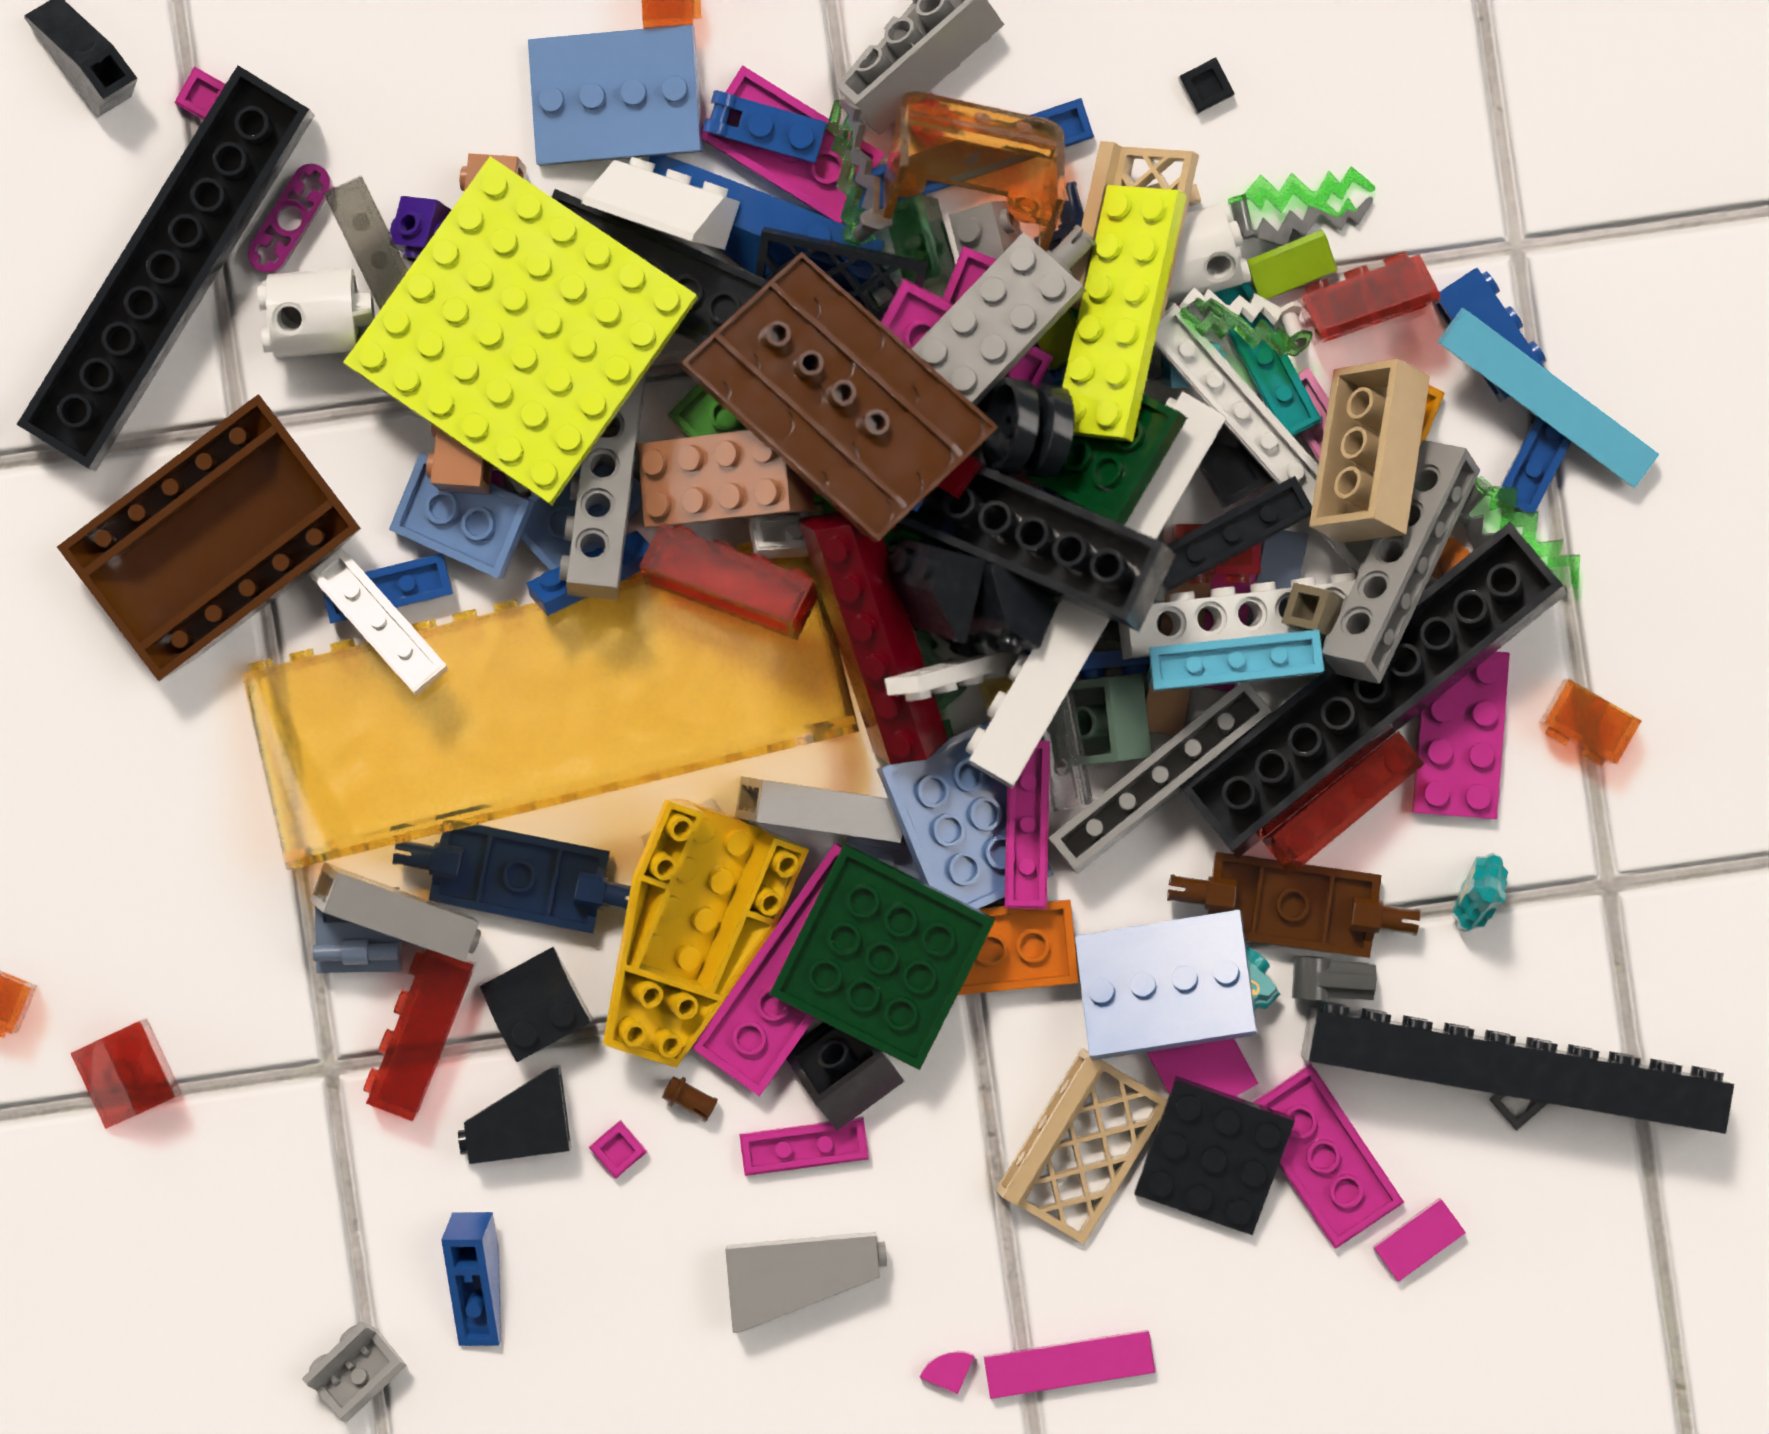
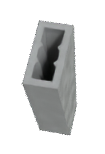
(817, 809)
(395, 912)
(791, 1274)

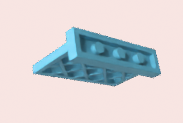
(1235, 660)

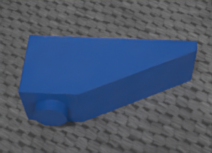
(473, 1277)

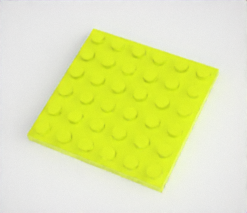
(520, 330)

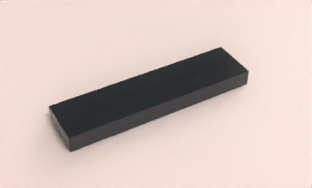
(1236, 532)

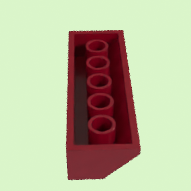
(872, 636)

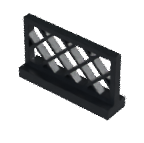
(835, 251)

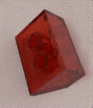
(1367, 297)

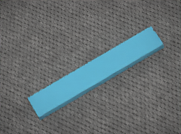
(1548, 397)

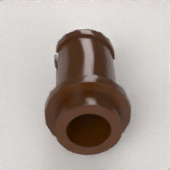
(689, 1098)

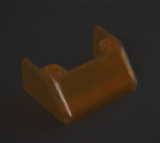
(978, 151)

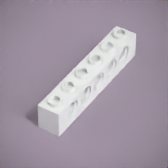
(1224, 607)

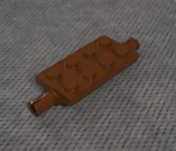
(1300, 908)

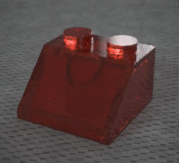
(126, 1073)

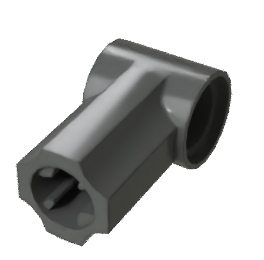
(1322, 978)

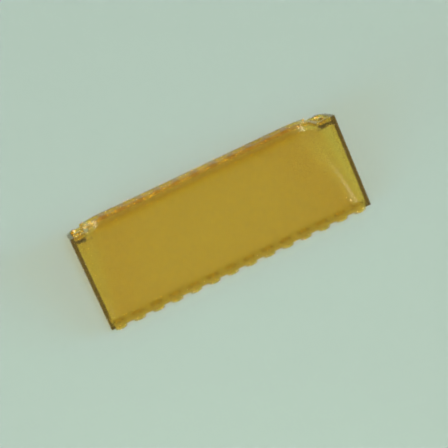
(532, 714)

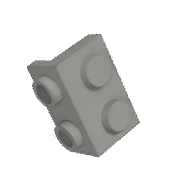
(985, 228)
(354, 1370)

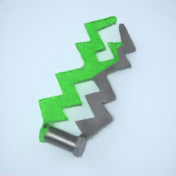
(1315, 200)
(860, 223)
(1506, 499)

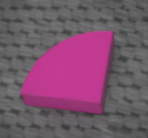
(948, 1370)

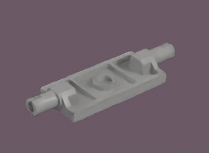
(1004, 314)

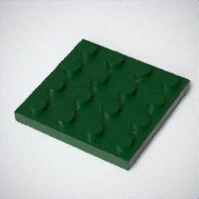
(882, 956)

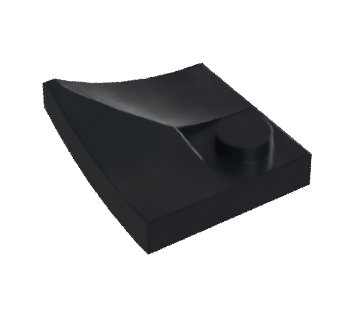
(1232, 469)

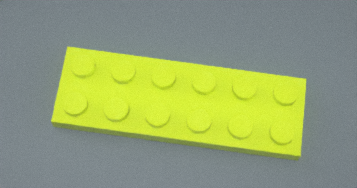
(1122, 309)

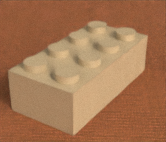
(1369, 451)

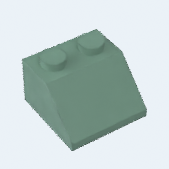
(1112, 718)

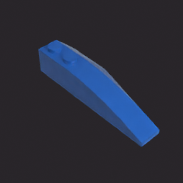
(764, 210)

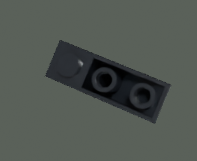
(83, 55)

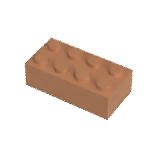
(717, 480)

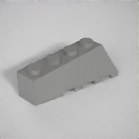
(916, 55)

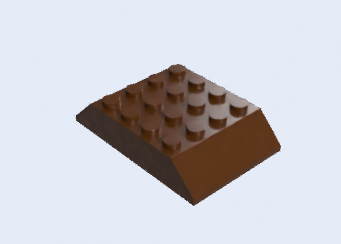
(209, 539)

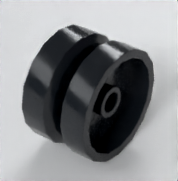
(1032, 427)

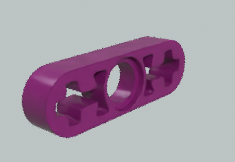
(265, 240)

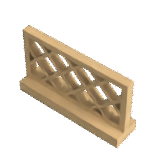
(1115, 167)
(1048, 1135)

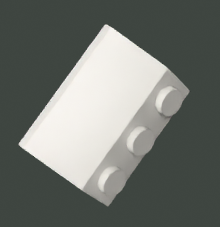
(665, 202)

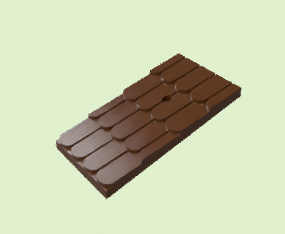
(868, 419)

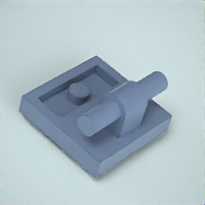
(352, 947)

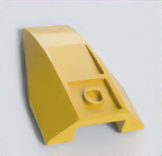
(694, 925)

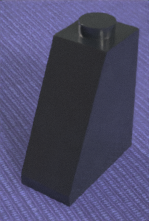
(521, 1123)

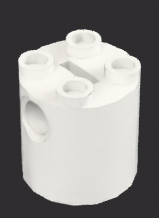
(1208, 254)
(329, 312)

